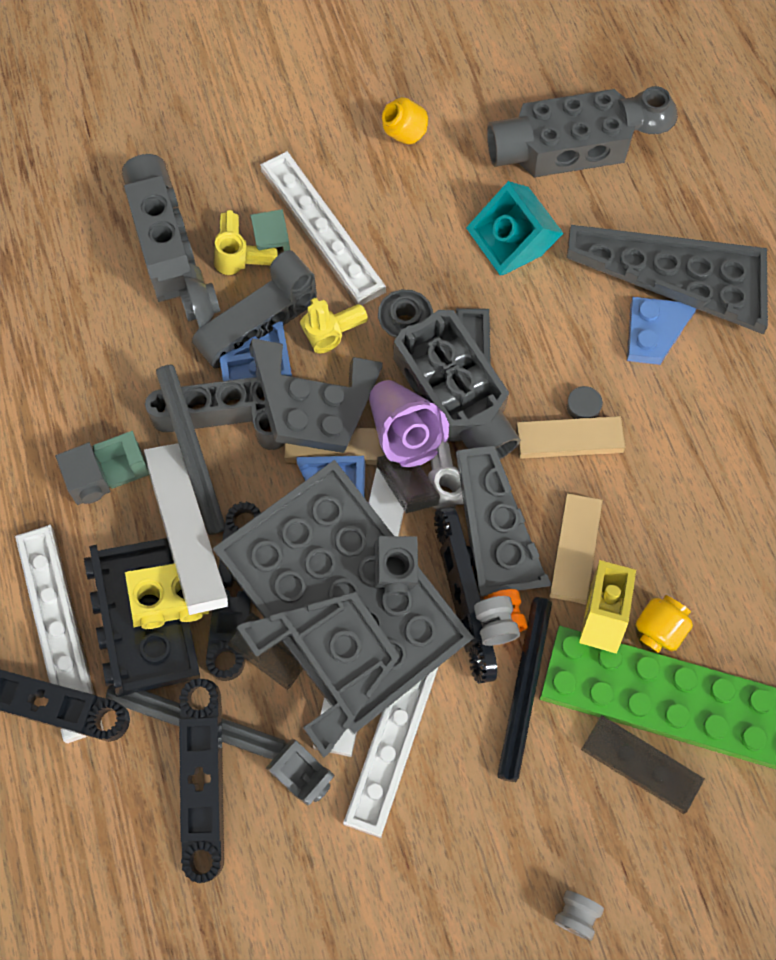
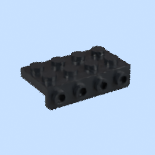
(137, 656)

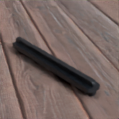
(524, 690)

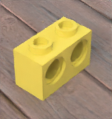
(164, 584)

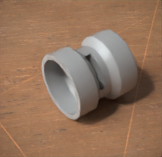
(496, 620)

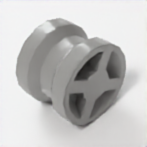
(578, 915)

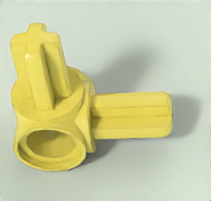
(240, 254)
(325, 328)

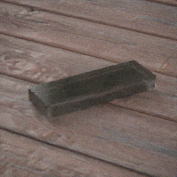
(643, 764)

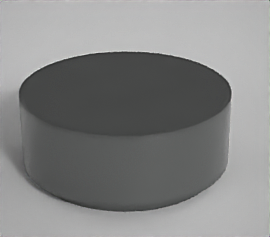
(584, 403)

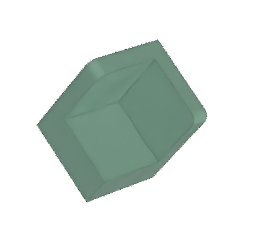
(270, 230)
(121, 459)

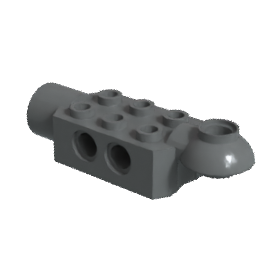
(578, 130)
(165, 238)
(448, 371)

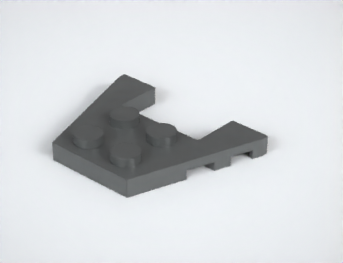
(309, 410)
(342, 648)

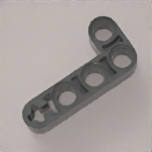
(277, 301)
(216, 410)

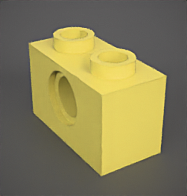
(608, 606)

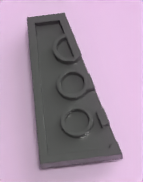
(496, 526)

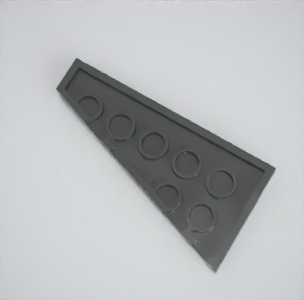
(699, 273)

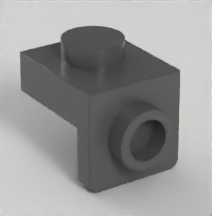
(301, 773)

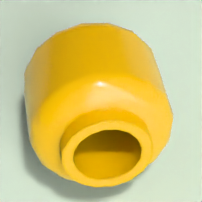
(404, 120)
(664, 624)

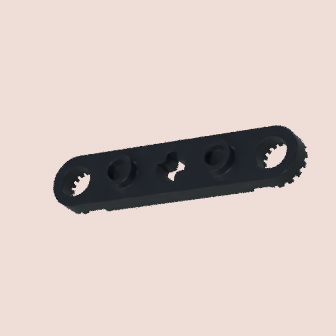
(464, 591)
(226, 619)
(65, 708)
(201, 809)

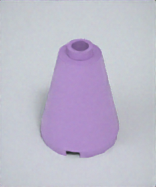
(407, 424)

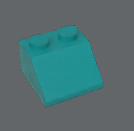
(514, 228)

